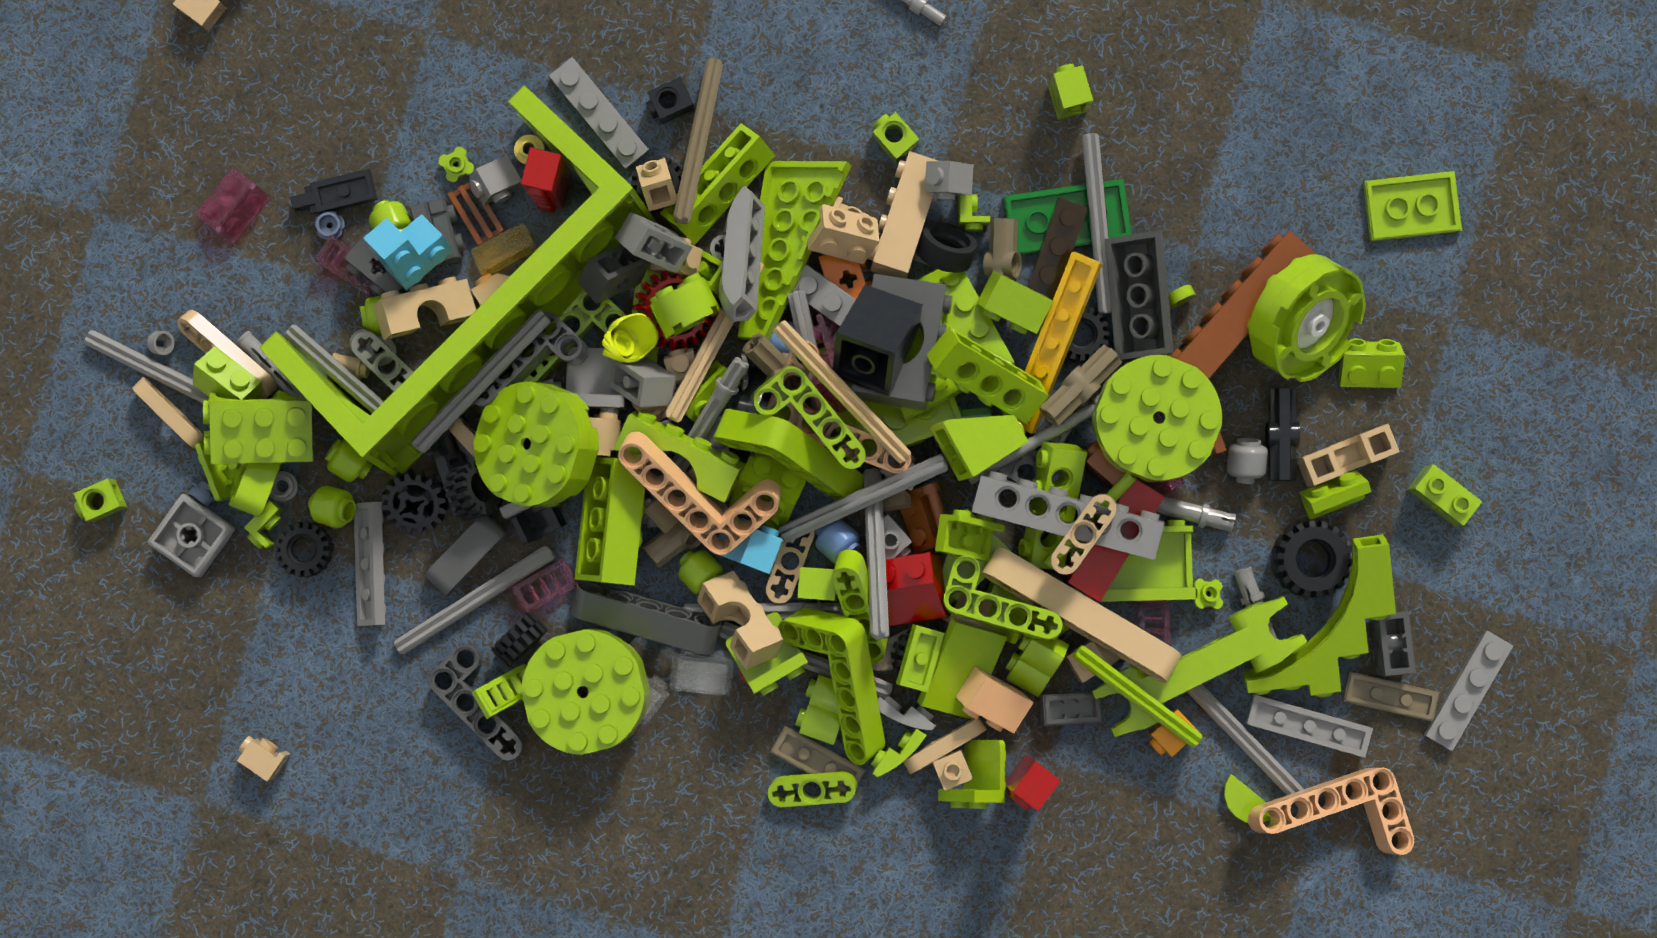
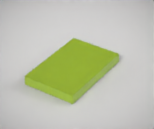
(1412, 206)
(960, 651)

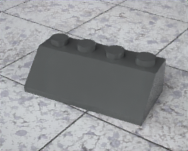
(1139, 295)

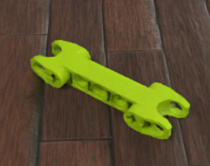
(1247, 642)

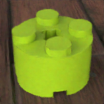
(685, 306)

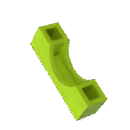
(715, 470)

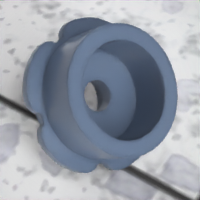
(329, 217)
(201, 493)

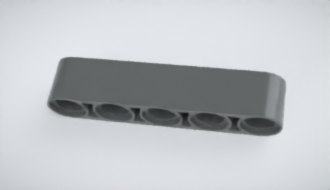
(645, 617)

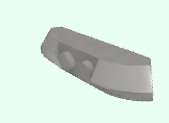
(742, 256)

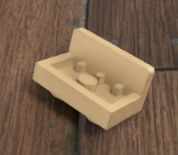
(844, 234)

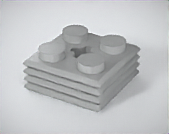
(171, 535)

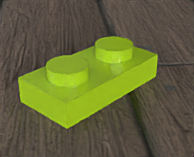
(920, 658)

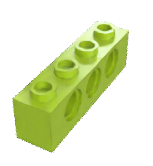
(720, 180)
(954, 349)
(1071, 462)

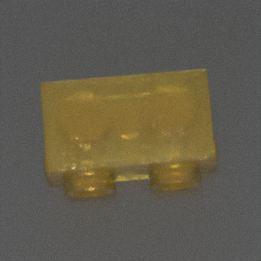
(503, 249)

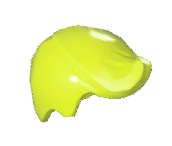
(630, 338)

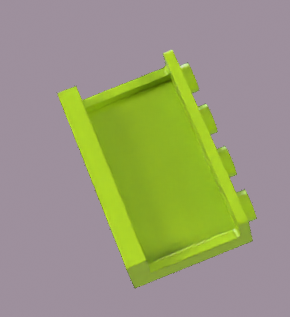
(1158, 579)

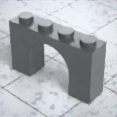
(914, 382)

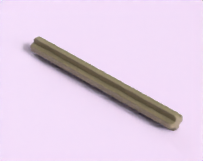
(698, 141)

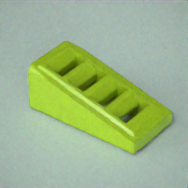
(514, 679)

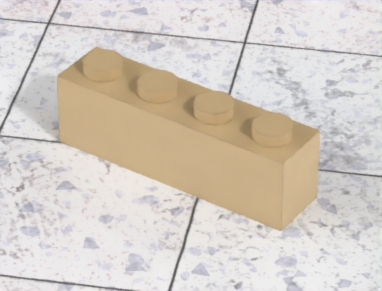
(905, 219)

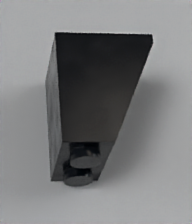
(876, 339)

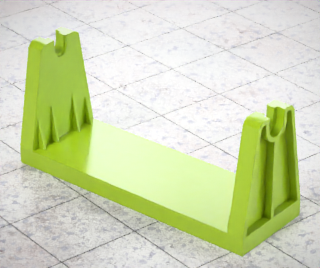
(541, 283)

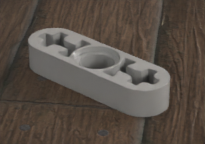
(375, 343)

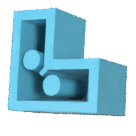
(408, 253)
(757, 550)

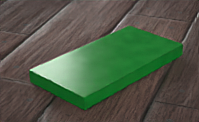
(1036, 209)

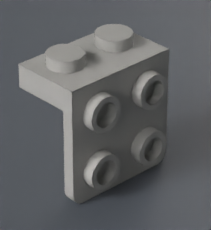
(592, 380)

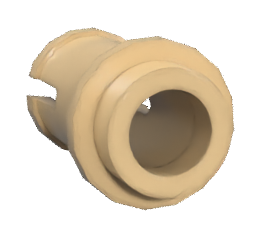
(354, 365)

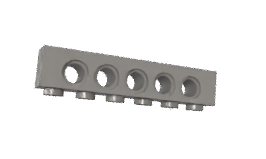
(988, 503)

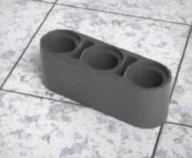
(465, 554)

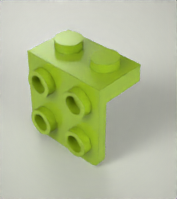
(764, 676)
(988, 784)

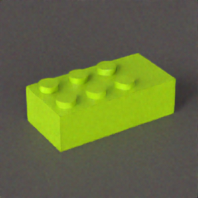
(610, 525)

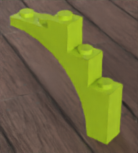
(1344, 635)

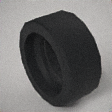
(946, 247)

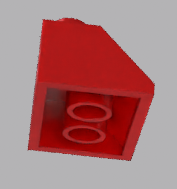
(915, 589)

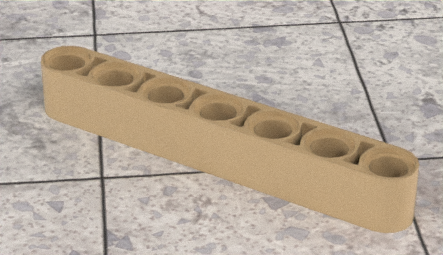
(1082, 614)

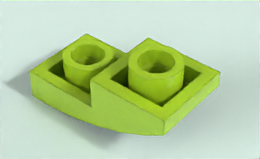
(890, 759)

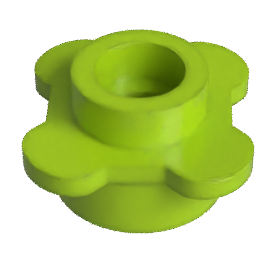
(448, 161)
(1202, 600)

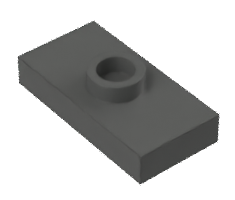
(1069, 709)

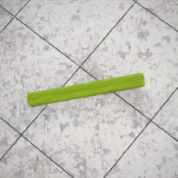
(1137, 696)

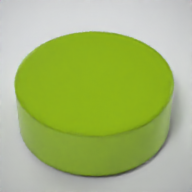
(1181, 296)

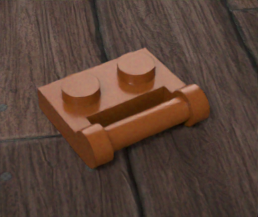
(923, 516)

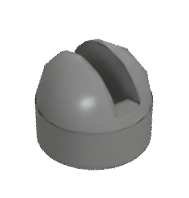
(160, 336)

